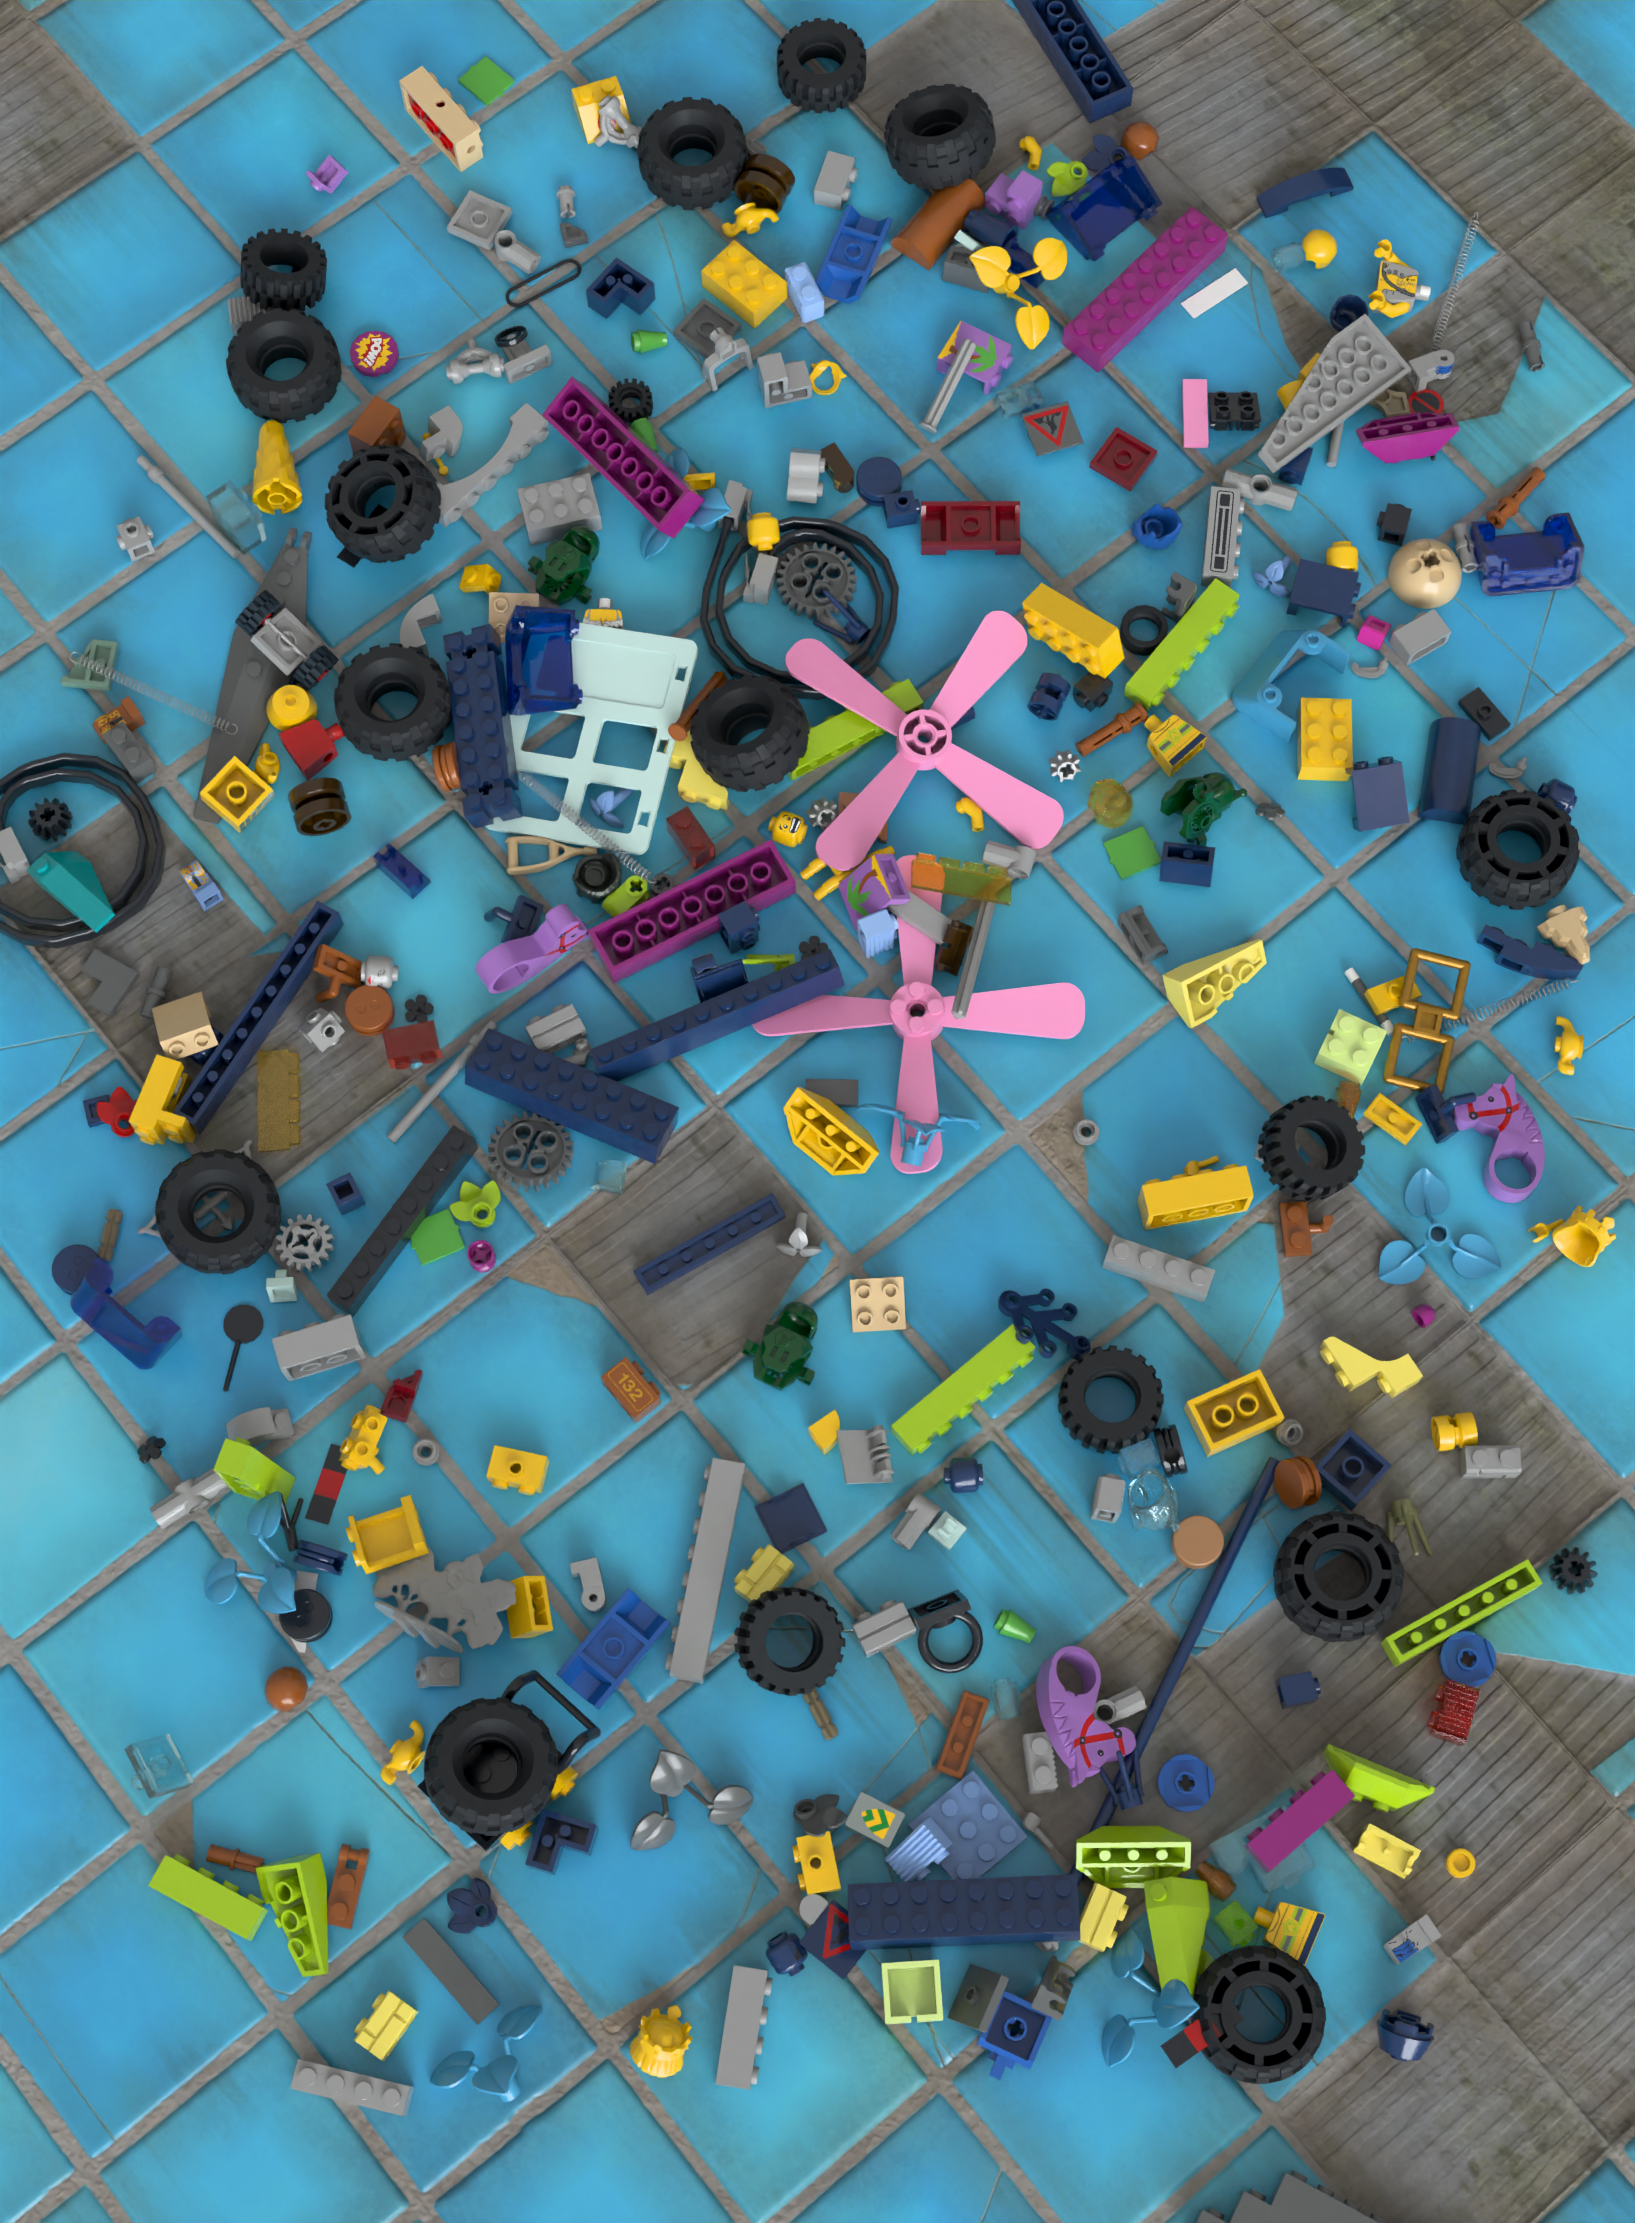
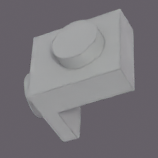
(438, 1672)

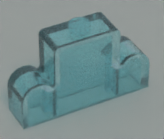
(1233, 1857)

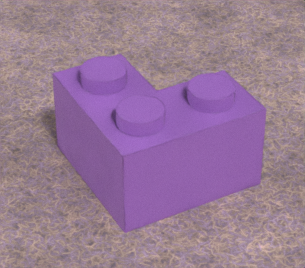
(1014, 199)

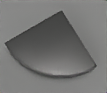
(572, 235)

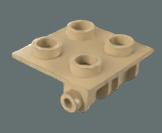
(502, 605)
(877, 1304)

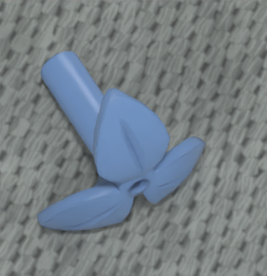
(1274, 574)
(607, 802)

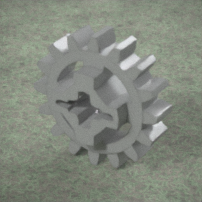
(314, 1237)

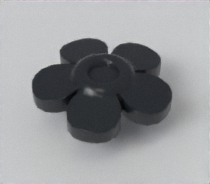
(813, 948)
(418, 1009)
(151, 1449)

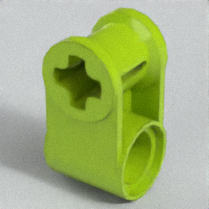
(625, 898)

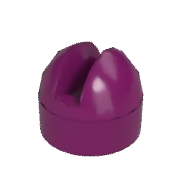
(1423, 1315)

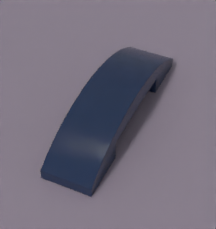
(1303, 187)

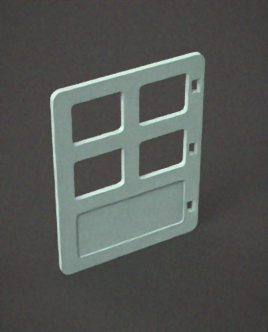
(622, 680)

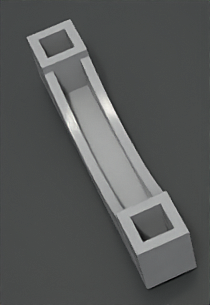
(526, 431)

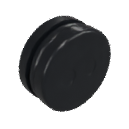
(1170, 1451)
(310, 1619)

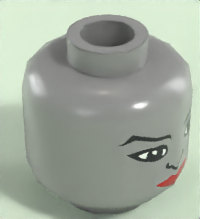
(379, 971)

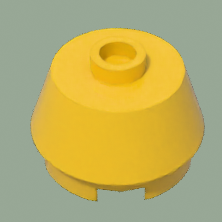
(291, 707)

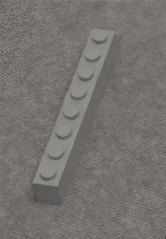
(707, 1570)

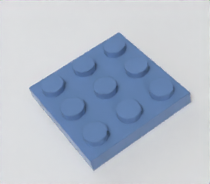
(976, 1826)

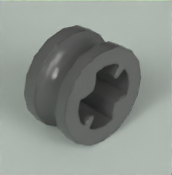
(1043, 206)
(662, 877)

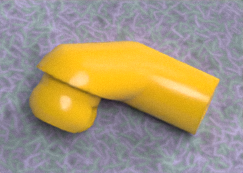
(1029, 144)
(973, 810)

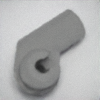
(580, 1053)

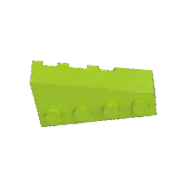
(251, 1472)

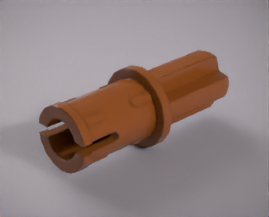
(233, 1859)

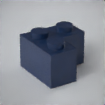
(620, 285)
(554, 1834)

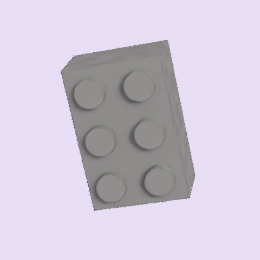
(557, 506)
(318, 1347)

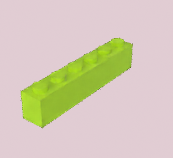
(1182, 645)
(849, 730)
(961, 1390)
(1461, 1613)

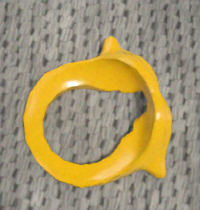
(817, 370)

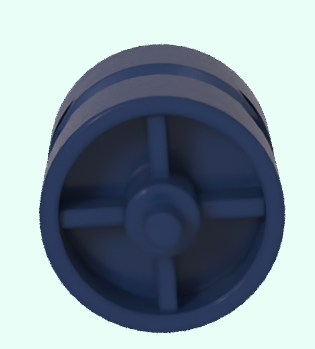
(1048, 697)

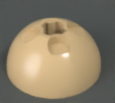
(1425, 573)

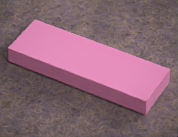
(1195, 413)

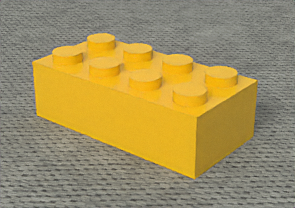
(1073, 630)
(1195, 1196)

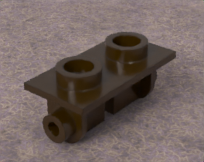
(958, 937)

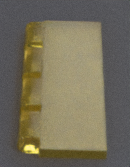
(963, 882)
(274, 1102)

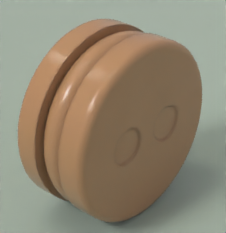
(1197, 1542)

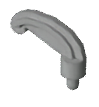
(1371, 672)
(1509, 773)

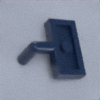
(521, 920)
(1437, 1111)

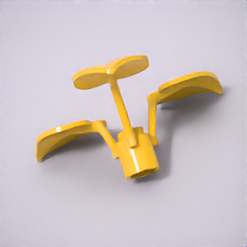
(992, 266)

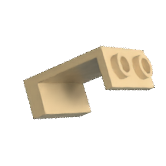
(184, 1026)

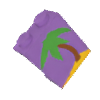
(987, 360)
(873, 887)

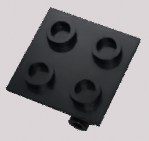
(1234, 408)

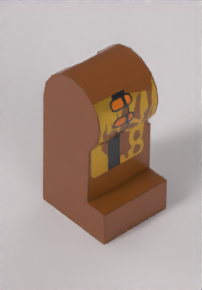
(125, 712)

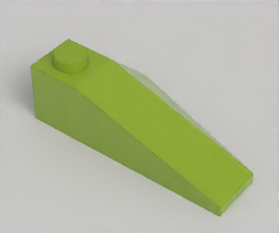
(299, 1899)
(1177, 1925)

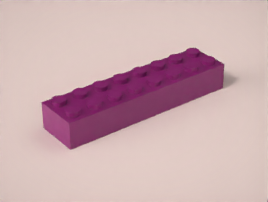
(1144, 289)
(623, 457)
(690, 911)

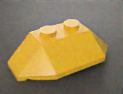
(829, 1134)

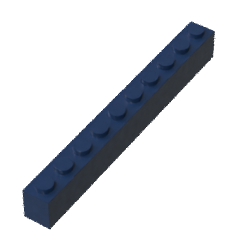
(718, 1016)
(258, 1017)

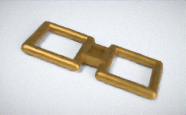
(1426, 1019)

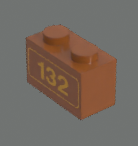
(631, 1389)

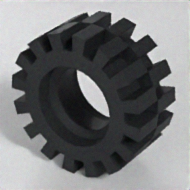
(627, 390)

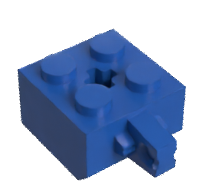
(1021, 2048)

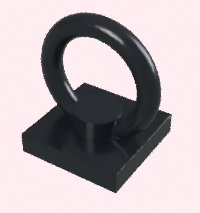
(941, 1613)

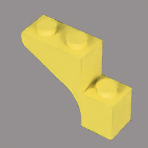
(694, 782)
(1357, 1368)

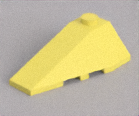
(1207, 982)

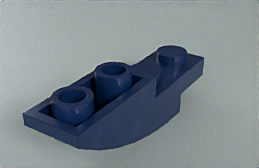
(1538, 962)

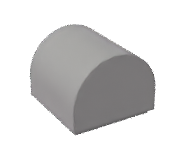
(811, 1908)

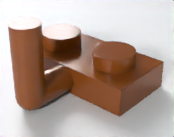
(339, 968)
(1297, 1229)

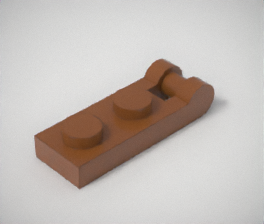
(347, 1887)

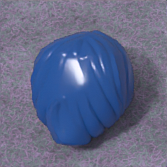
(1157, 527)

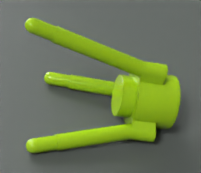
(779, 961)

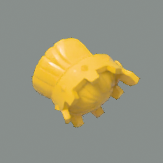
(1583, 1236)
(661, 2043)

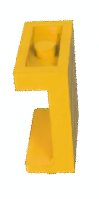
(387, 1537)

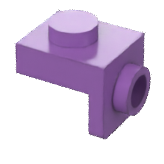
(328, 175)

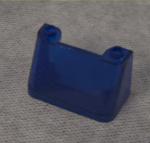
(1105, 207)
(1528, 560)
(540, 660)
(138, 1343)

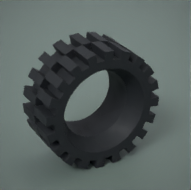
(277, 288)

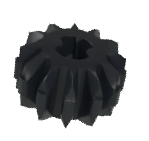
(59, 817)
(1574, 1560)

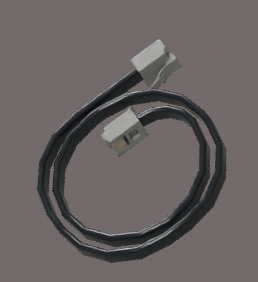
(763, 579)
(48, 771)

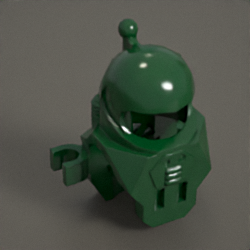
(567, 566)
(1213, 796)
(785, 1345)

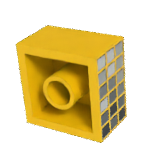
(237, 794)

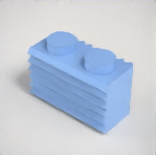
(804, 292)
(877, 932)
(919, 1851)

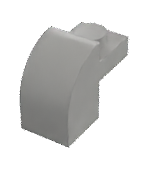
(446, 435)
(260, 1425)

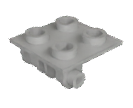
(865, 1456)

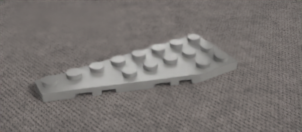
(1345, 378)

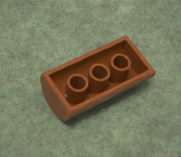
(938, 222)

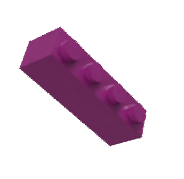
(1299, 1821)

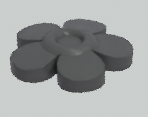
(1270, 811)

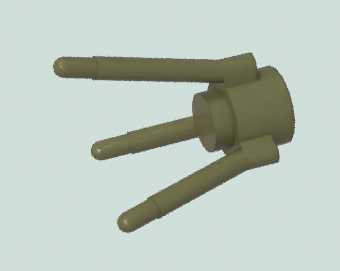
(1404, 1514)

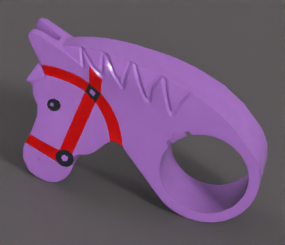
(525, 957)
(1514, 1132)
(1069, 1719)

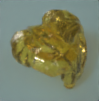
(1110, 810)

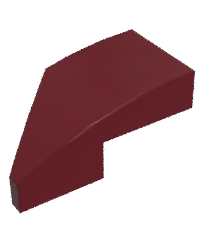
(401, 1397)

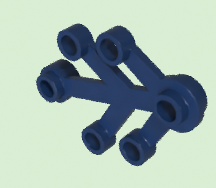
(1042, 1322)

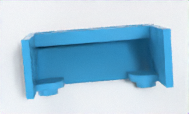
(1260, 698)

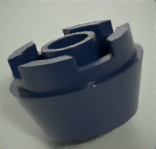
(1404, 2035)

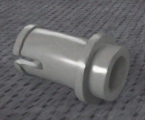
(565, 195)

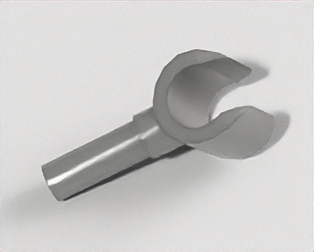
(1031, 1823)

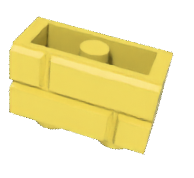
(765, 1574)
(1100, 1916)
(385, 2025)

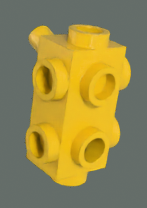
(361, 1445)

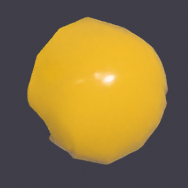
(1319, 247)

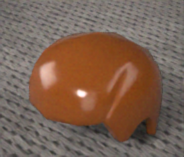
(1139, 139)
(285, 1688)

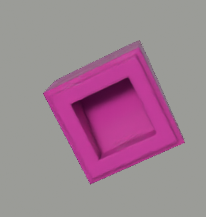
(1373, 632)

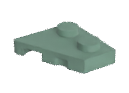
(82, 677)

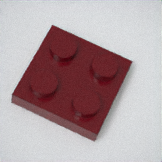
(1123, 459)

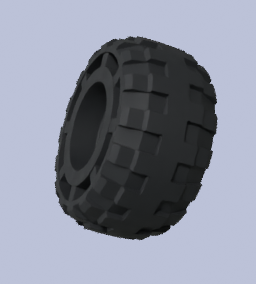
(690, 126)
(940, 136)
(277, 337)
(406, 521)
(389, 671)
(738, 710)
(1507, 880)
(210, 1173)
(1309, 1605)
(495, 1723)
(1303, 2006)

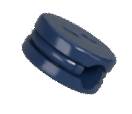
(877, 478)
(71, 1266)
(320, 1557)

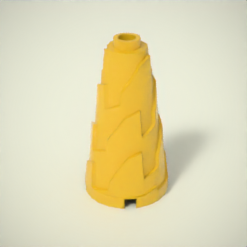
(275, 478)

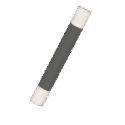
(1361, 989)

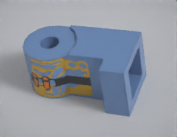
(201, 885)

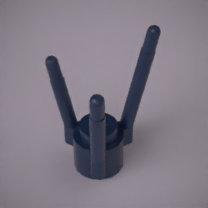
(855, 629)
(1129, 1793)

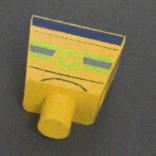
(1173, 742)
(1290, 1929)

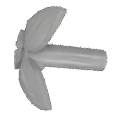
(799, 1240)

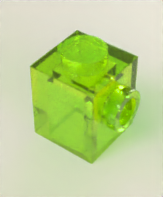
(1235, 1924)

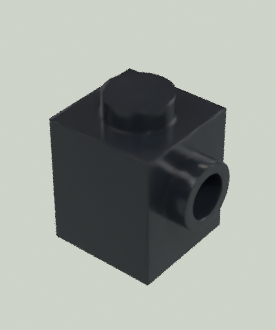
(1393, 524)
(1092, 691)

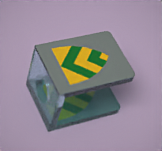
(874, 1821)

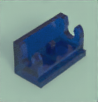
(1021, 262)
(401, 871)

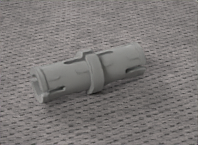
(1464, 547)

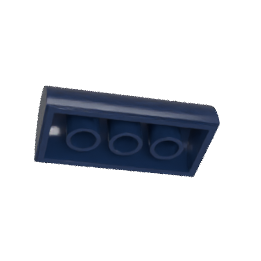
(1450, 770)

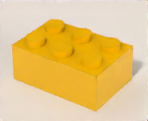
(744, 284)
(1324, 739)
(1233, 1413)

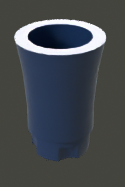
(989, 229)

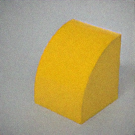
(824, 1432)

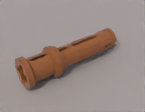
(1509, 504)
(1121, 724)

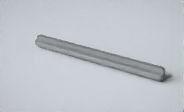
(972, 959)

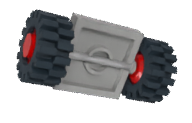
(286, 640)

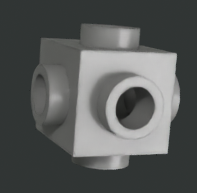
(135, 538)
(322, 1029)

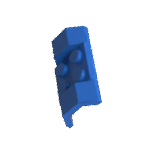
(851, 256)
(613, 1649)

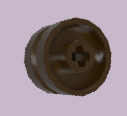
(764, 182)
(319, 806)

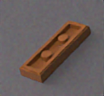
(962, 1735)

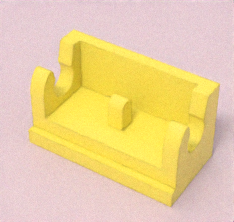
(1386, 1850)

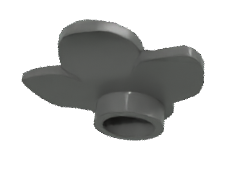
(819, 1814)

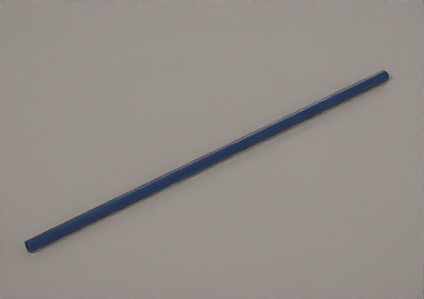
(1188, 1640)

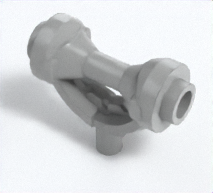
(609, 110)
(459, 367)

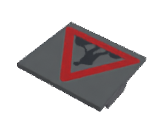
(1052, 428)

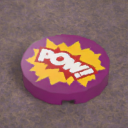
(374, 353)

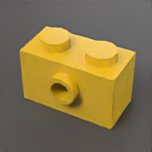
(517, 1470)
(531, 1611)
(817, 1864)

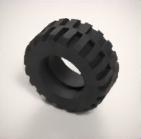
(820, 40)
(1335, 1130)
(1116, 1365)
(825, 1648)

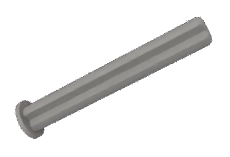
(948, 386)

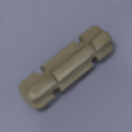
(109, 1234)
(821, 1715)

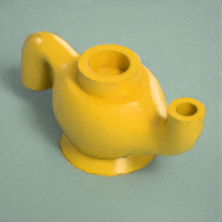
(748, 219)
(267, 765)
(1568, 1045)
(406, 1755)

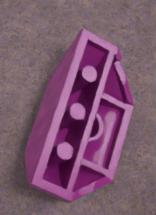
(1407, 435)

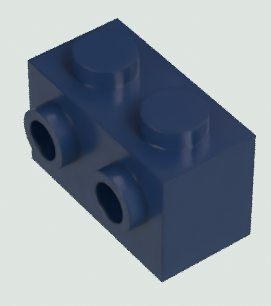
(1187, 864)
(739, 927)

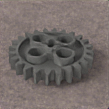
(796, 572)
(508, 1144)

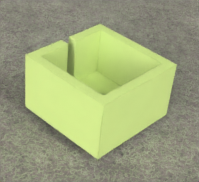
(1350, 1047)
(912, 1991)

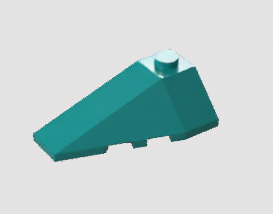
(73, 884)

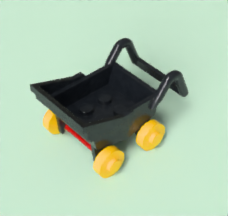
(494, 1768)

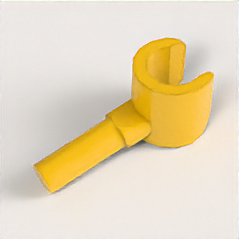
(1195, 1166)
(1543, 1230)

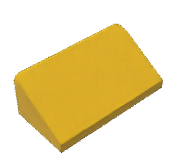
(701, 481)

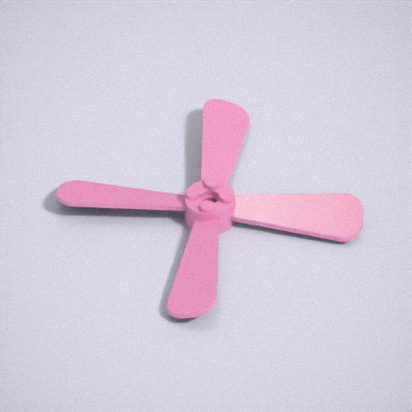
(1013, 804)
(1036, 1011)

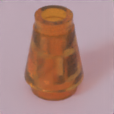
(1348, 1095)
(1219, 1883)

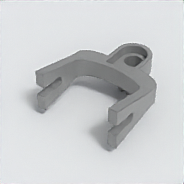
(724, 349)

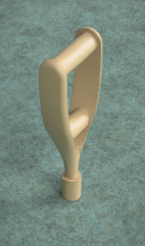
(554, 858)

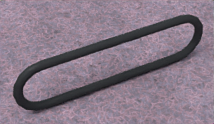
(537, 276)

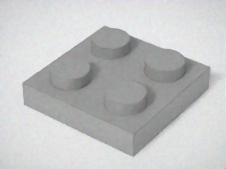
(479, 220)

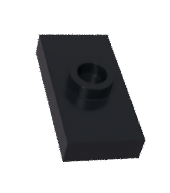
(1484, 713)

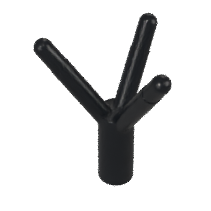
(289, 1527)

